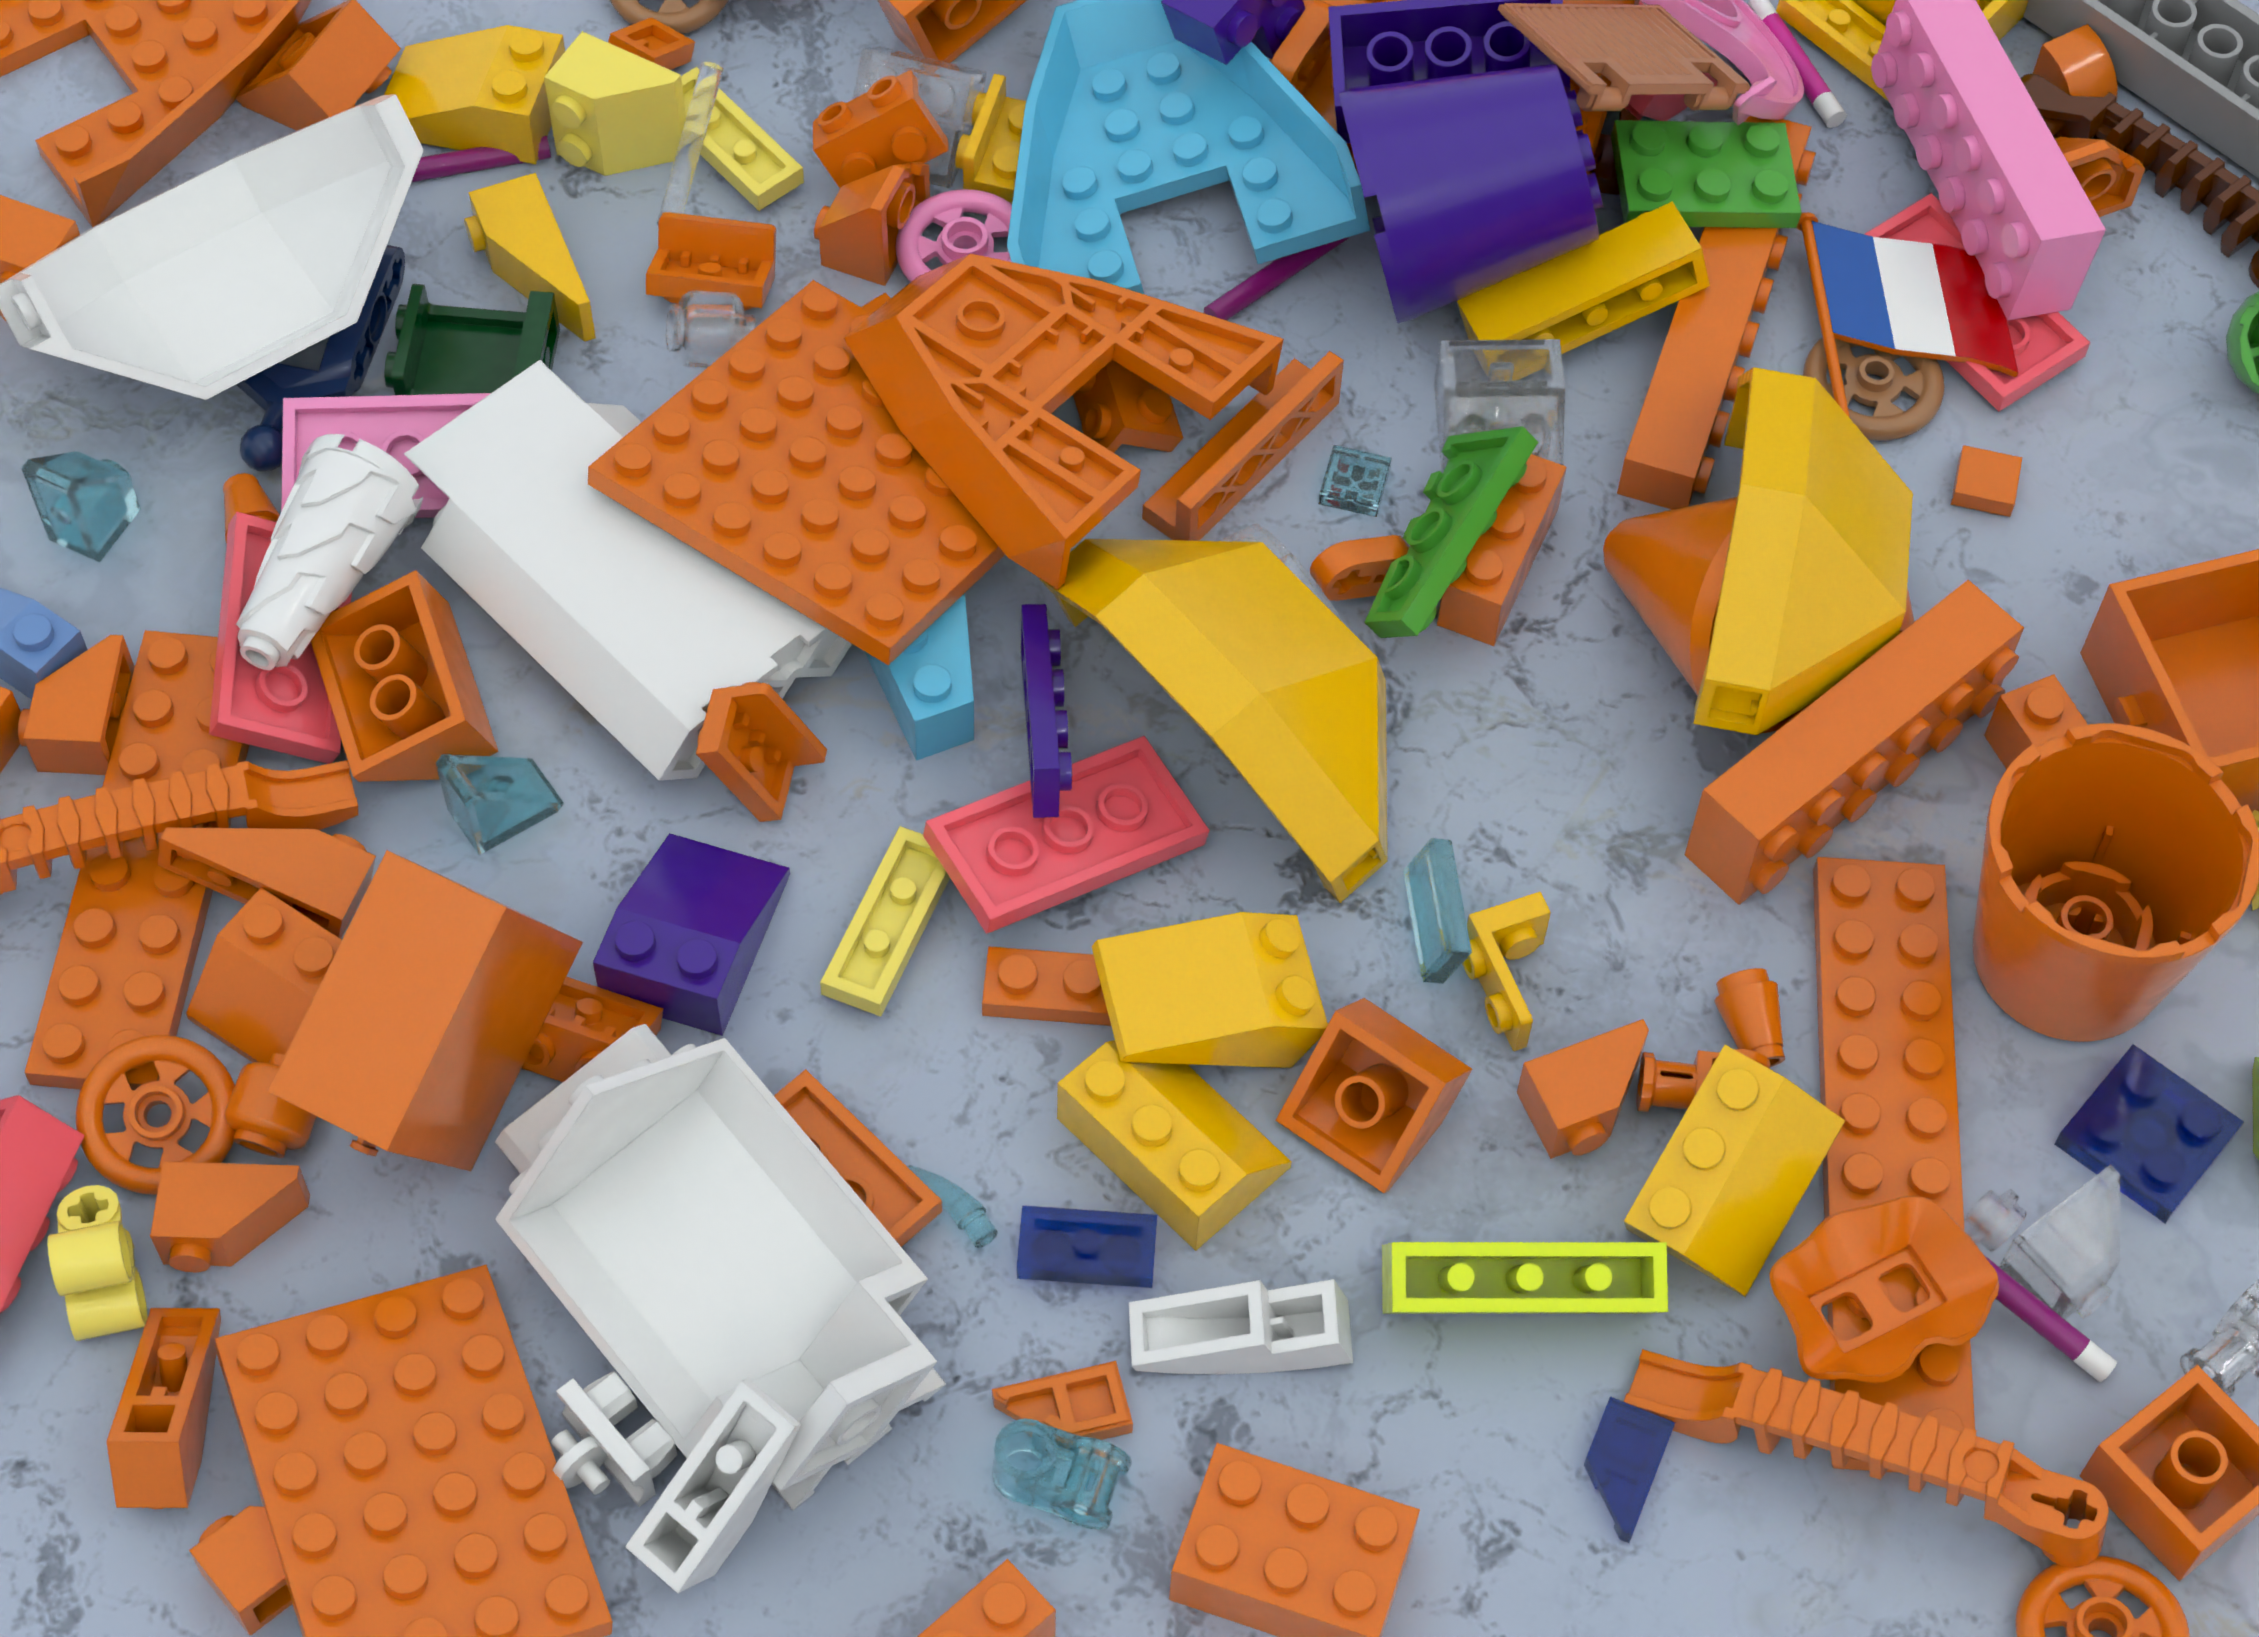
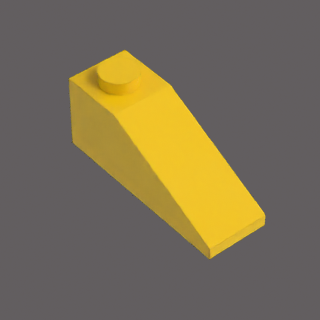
(527, 247)

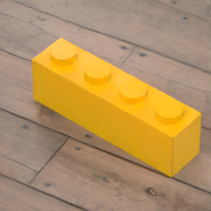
(1595, 286)

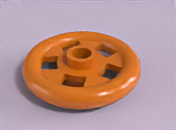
(109, 1085)
(2104, 1580)

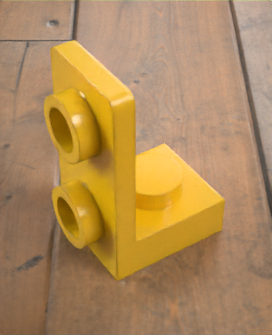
(1508, 932)

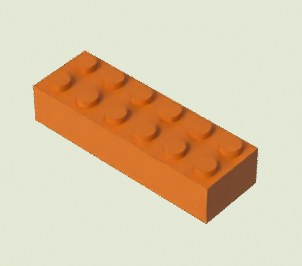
(1853, 743)

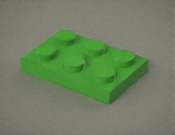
(1709, 170)

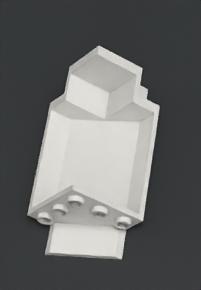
(715, 1251)

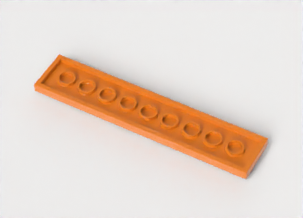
(1894, 1083)

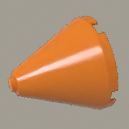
(1673, 578)

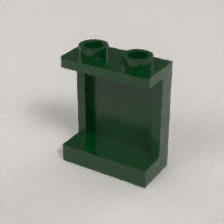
(468, 347)

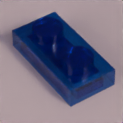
(1086, 1246)

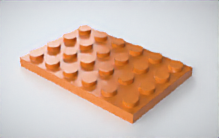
(410, 1469)

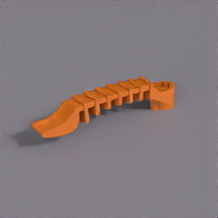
(266, 797)
(2016, 1491)

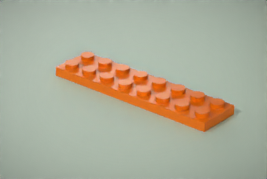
(129, 920)

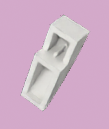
(1242, 1330)

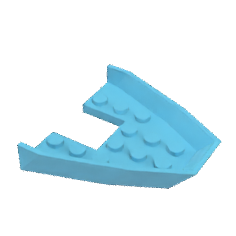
(1141, 118)

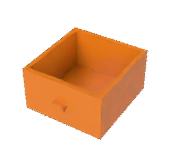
(2185, 661)
(424, 1016)

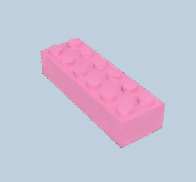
(1988, 154)

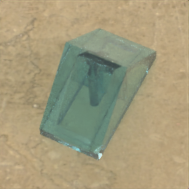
(495, 796)

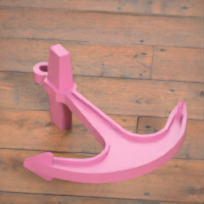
(1751, 47)

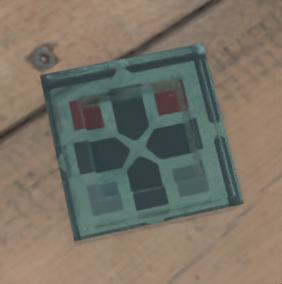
(1355, 480)

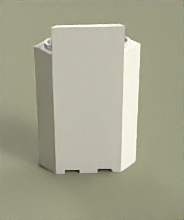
(591, 587)

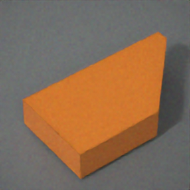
(1077, 1401)

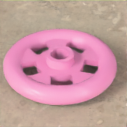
(958, 231)

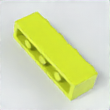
(1524, 1278)

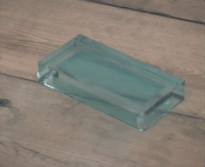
(1437, 911)

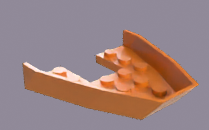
(174, 56)
(989, 352)

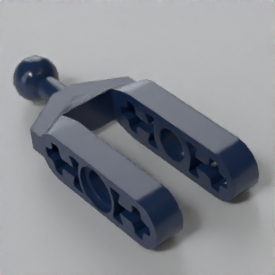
(340, 371)

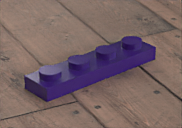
(1044, 725)

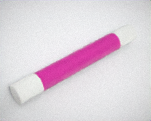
(1814, 85)

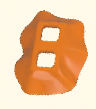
(1849, 1257)

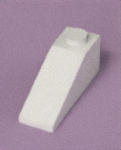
(716, 1490)

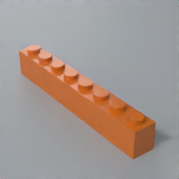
(1701, 354)

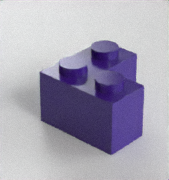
(1226, 26)

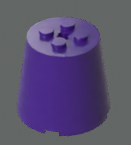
(1471, 179)

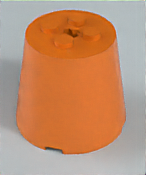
(2107, 878)

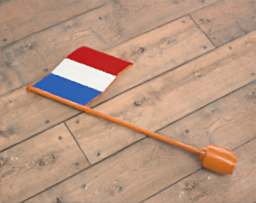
(1903, 303)

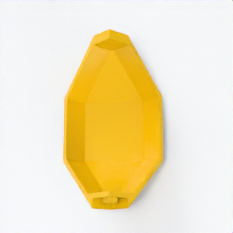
(1810, 555)
(1262, 675)

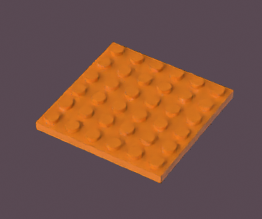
(804, 482)

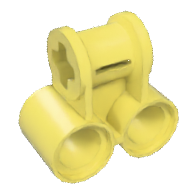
(96, 1265)

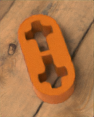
(1305, 47)
(1356, 566)

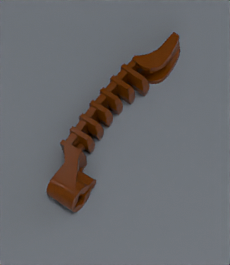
(2168, 157)

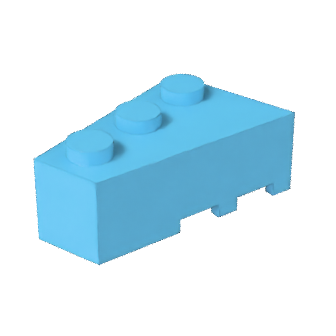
(933, 685)

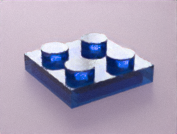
(2151, 1131)

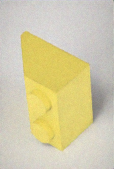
(613, 108)

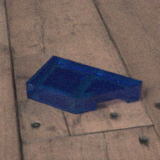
(1626, 1460)

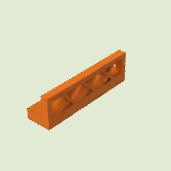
(1245, 450)

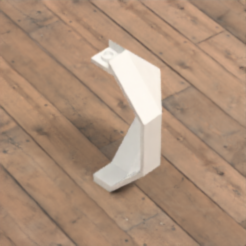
(229, 262)

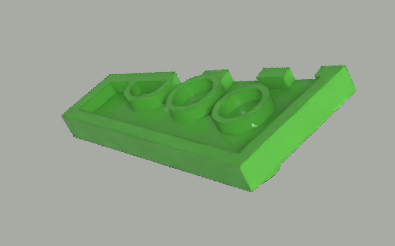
(1459, 511)

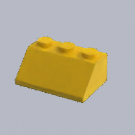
(1169, 1140)
(1734, 1170)

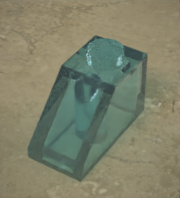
(82, 500)

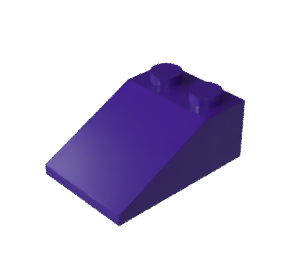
(690, 931)

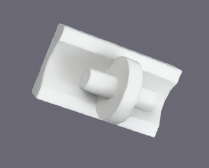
(630, 1460)

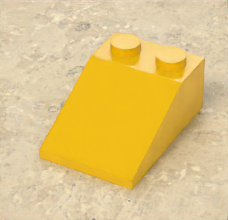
(479, 89)
(1212, 992)

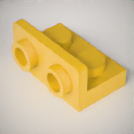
(993, 147)

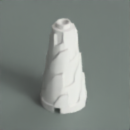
(326, 538)

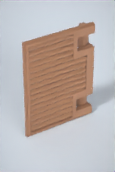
(1633, 47)

